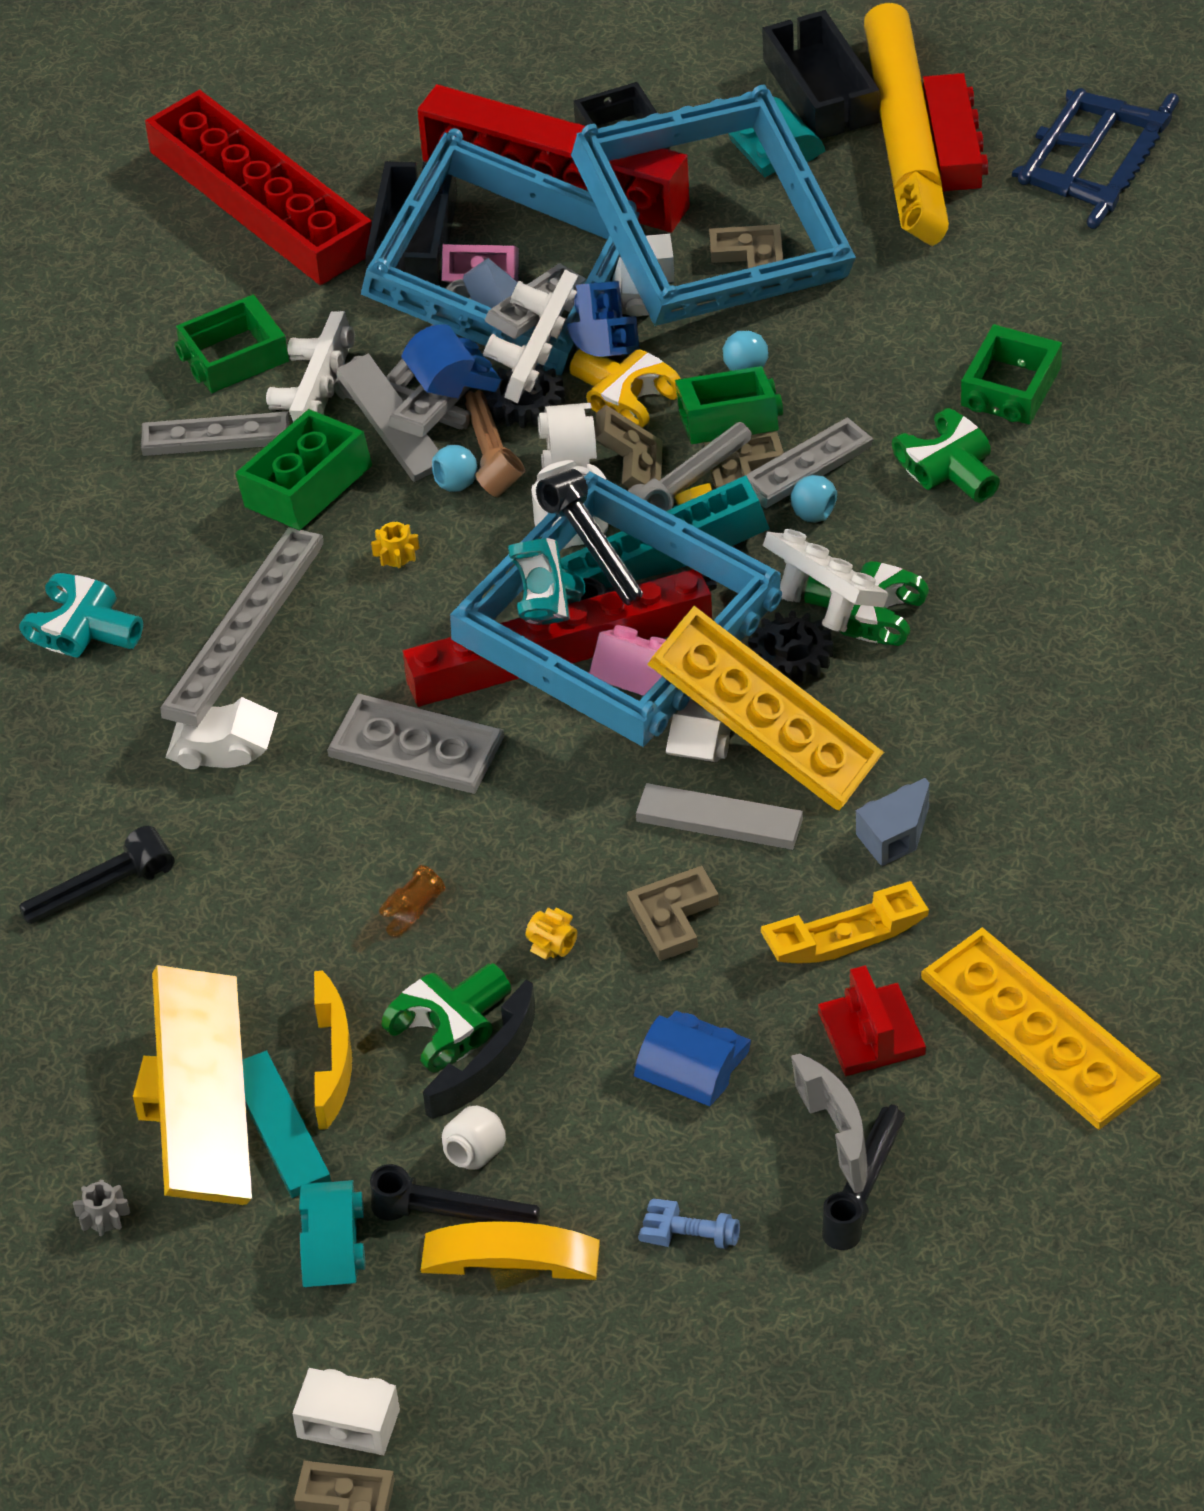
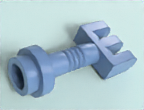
(665, 1220)

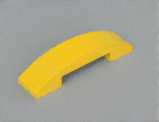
(846, 932)
(331, 1085)
(512, 1247)

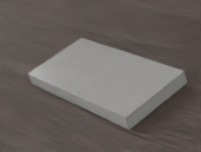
(416, 743)

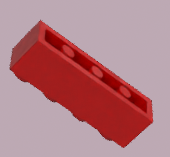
(955, 132)

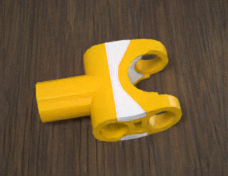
(622, 383)

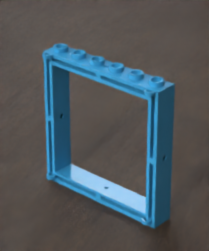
(754, 110)
(506, 179)
(637, 720)

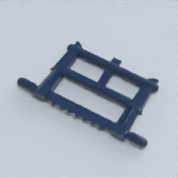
(1068, 184)

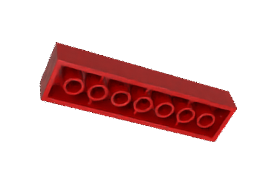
(652, 180)
(259, 186)

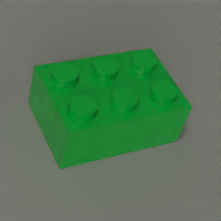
(303, 469)

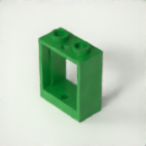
(226, 323)
(1018, 350)
(720, 400)

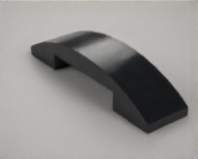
(457, 1087)

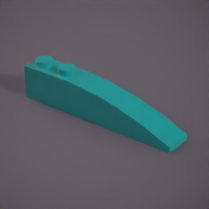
(727, 513)

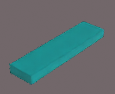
(281, 1125)

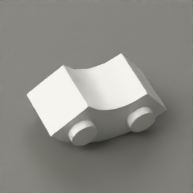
(697, 735)
(224, 738)

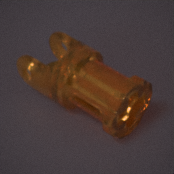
(409, 901)

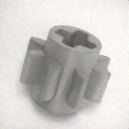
(101, 1207)

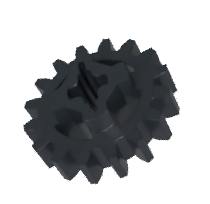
(530, 402)
(793, 645)

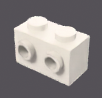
(346, 1411)

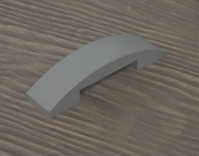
(822, 1091)

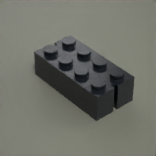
(822, 75)
(424, 251)

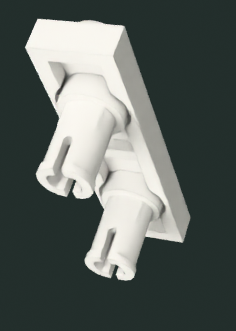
(325, 357)
(525, 358)
(813, 560)

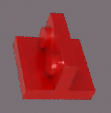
(870, 1025)

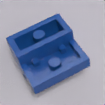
(602, 324)
(448, 362)
(690, 1056)

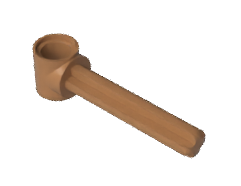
(498, 464)

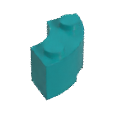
(329, 1233)

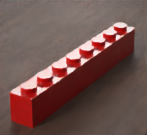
(450, 670)

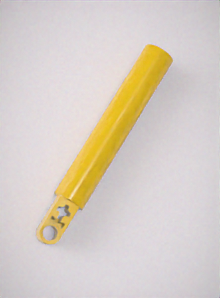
(906, 123)

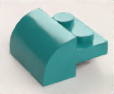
(752, 149)

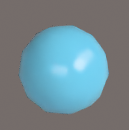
(745, 350)
(454, 468)
(813, 498)

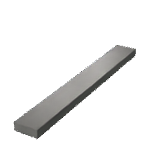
(241, 627)

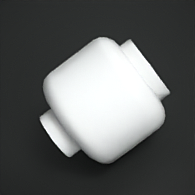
(473, 1137)

